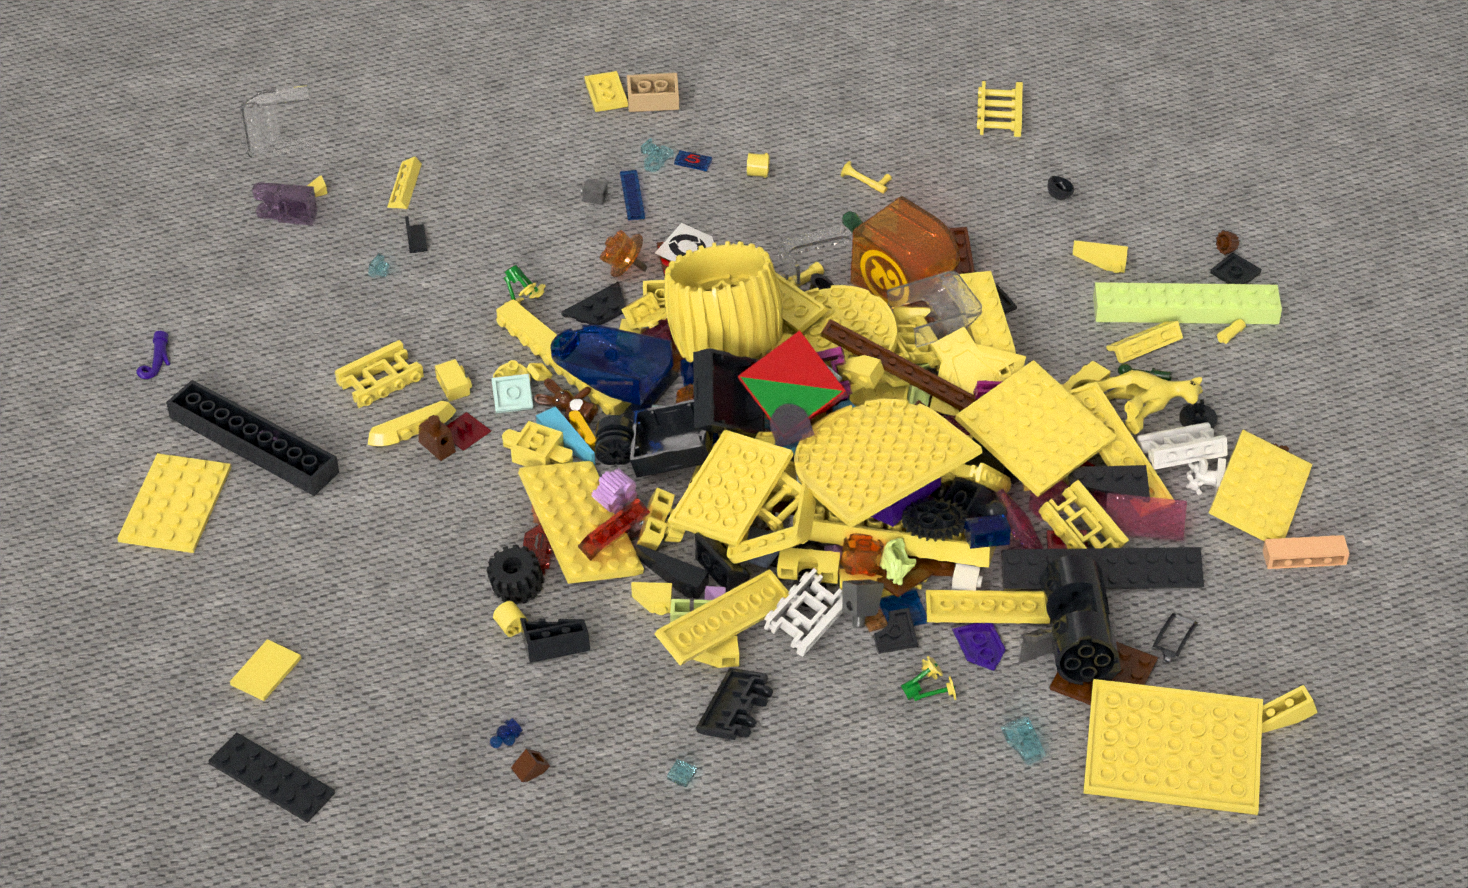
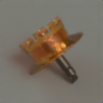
(622, 252)

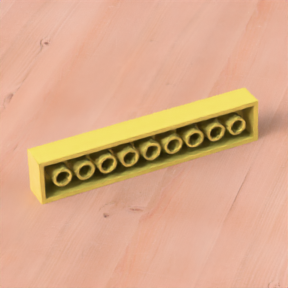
(830, 529)

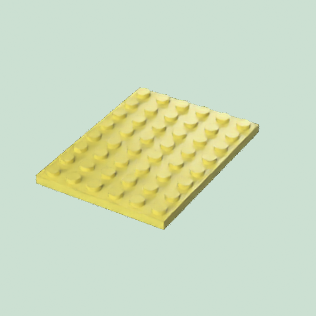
(1174, 746)

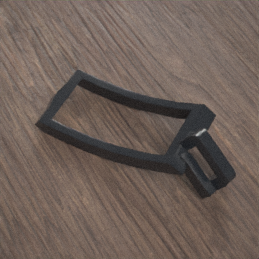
(1169, 653)

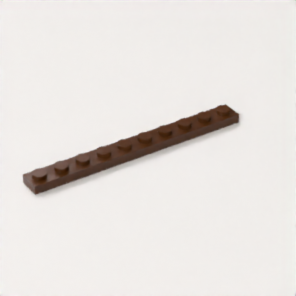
(898, 366)

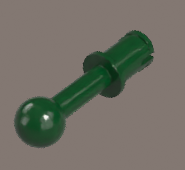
(1124, 368)

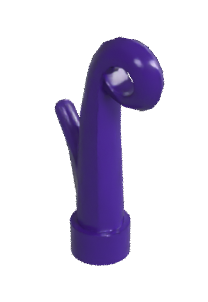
(160, 341)

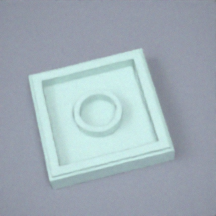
(512, 393)

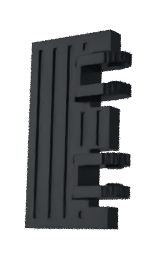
(732, 703)

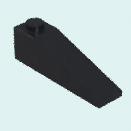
(684, 577)

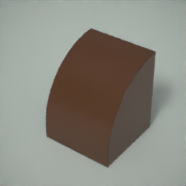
(530, 765)

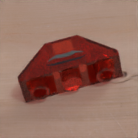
(537, 541)

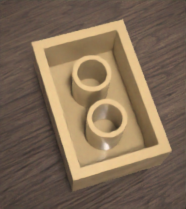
(653, 92)

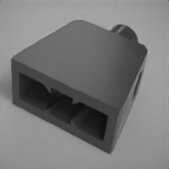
(861, 599)

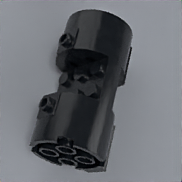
(1081, 624)

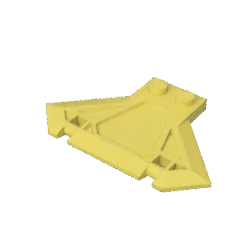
(968, 362)

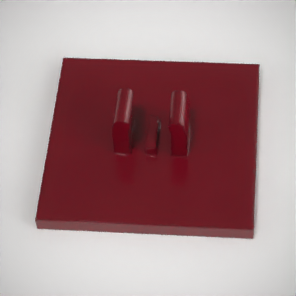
(467, 431)

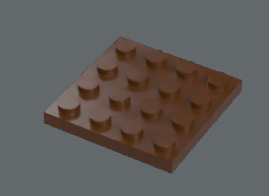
(1135, 669)

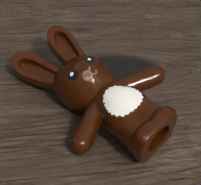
(567, 402)

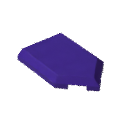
(980, 644)

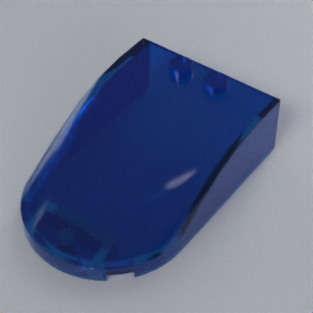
(614, 360)

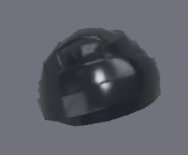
(1060, 187)

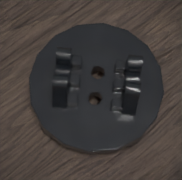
(1197, 414)

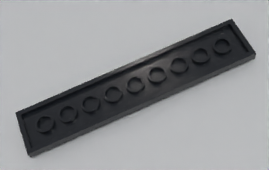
(1120, 567)

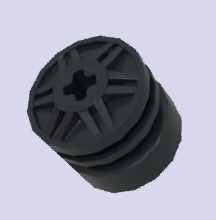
(614, 440)

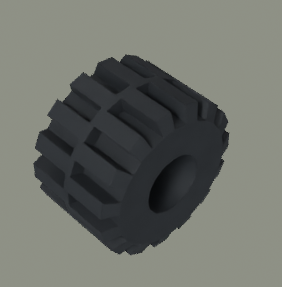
(517, 574)

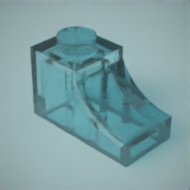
(1023, 738)

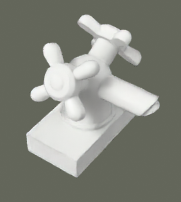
(1204, 476)

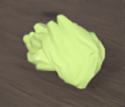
(896, 560)

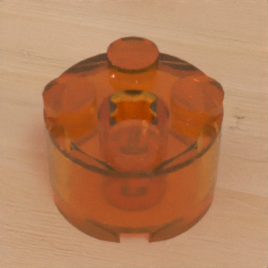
(861, 554)

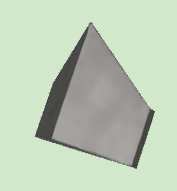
(1035, 644)

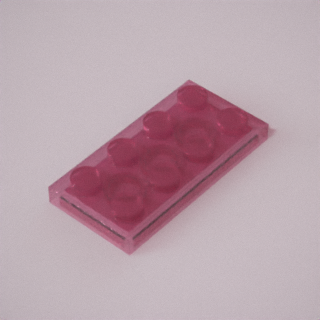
(1147, 515)

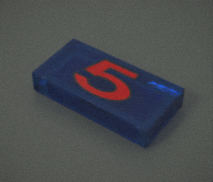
(693, 160)

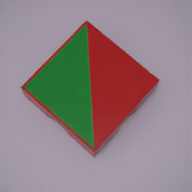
(793, 376)

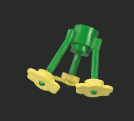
(930, 668)

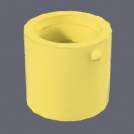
(758, 164)
(508, 618)

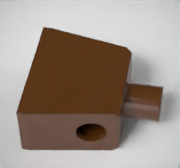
(433, 434)

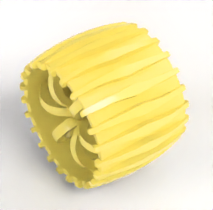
(724, 300)

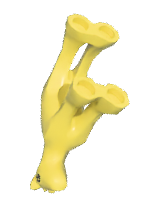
(1147, 390)

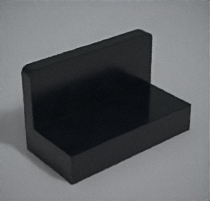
(416, 237)

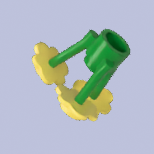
(515, 274)

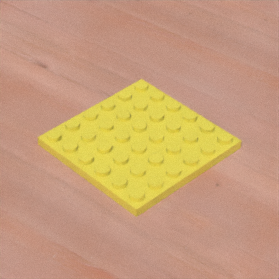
(1035, 428)

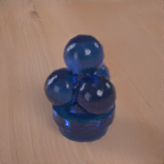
(506, 734)

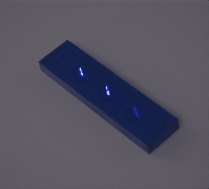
(632, 195)

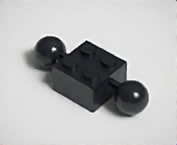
(972, 496)

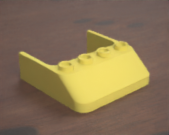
(780, 539)

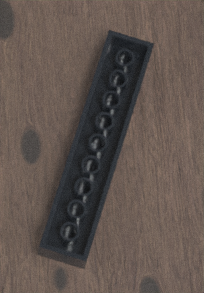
(239, 430)

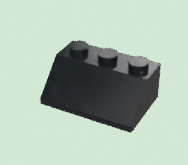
(713, 558)

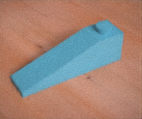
(572, 440)

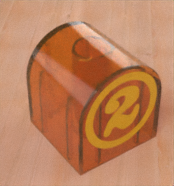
(900, 248)

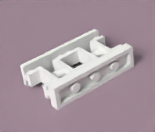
(1182, 445)
(793, 601)

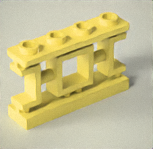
(906, 345)
(374, 364)
(982, 475)
(1090, 512)

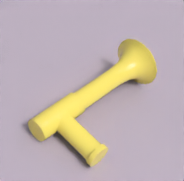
(879, 186)

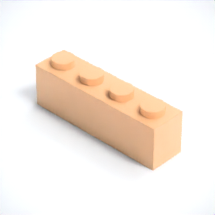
(1305, 552)

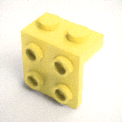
(644, 312)

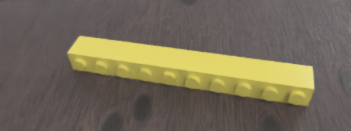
(539, 338)

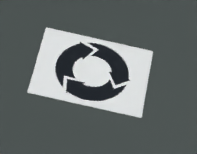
(682, 240)

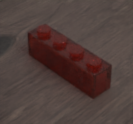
(613, 529)

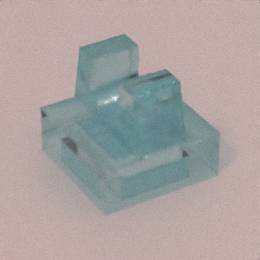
(378, 266)

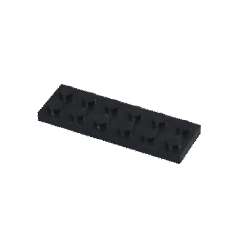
(271, 777)

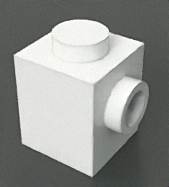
(966, 577)

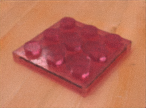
(1020, 523)

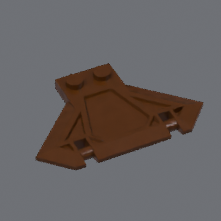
(923, 569)

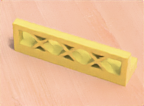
(1146, 341)

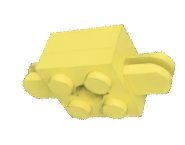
(536, 446)

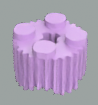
(615, 490)

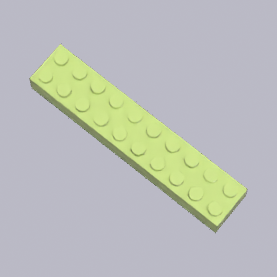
(1186, 303)

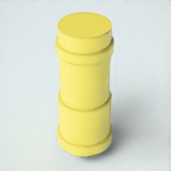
(1230, 332)

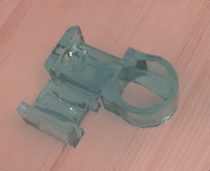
(655, 155)

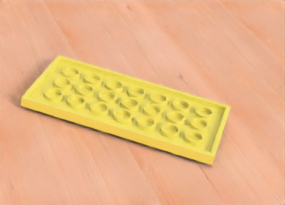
(569, 514)

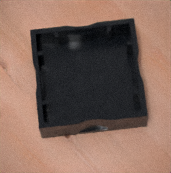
(721, 398)
(667, 439)

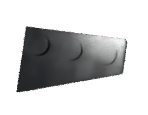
(554, 639)

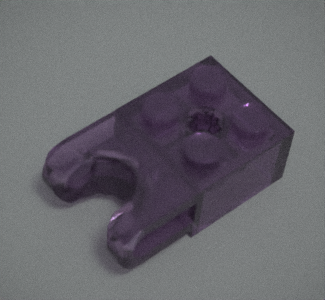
(286, 203)

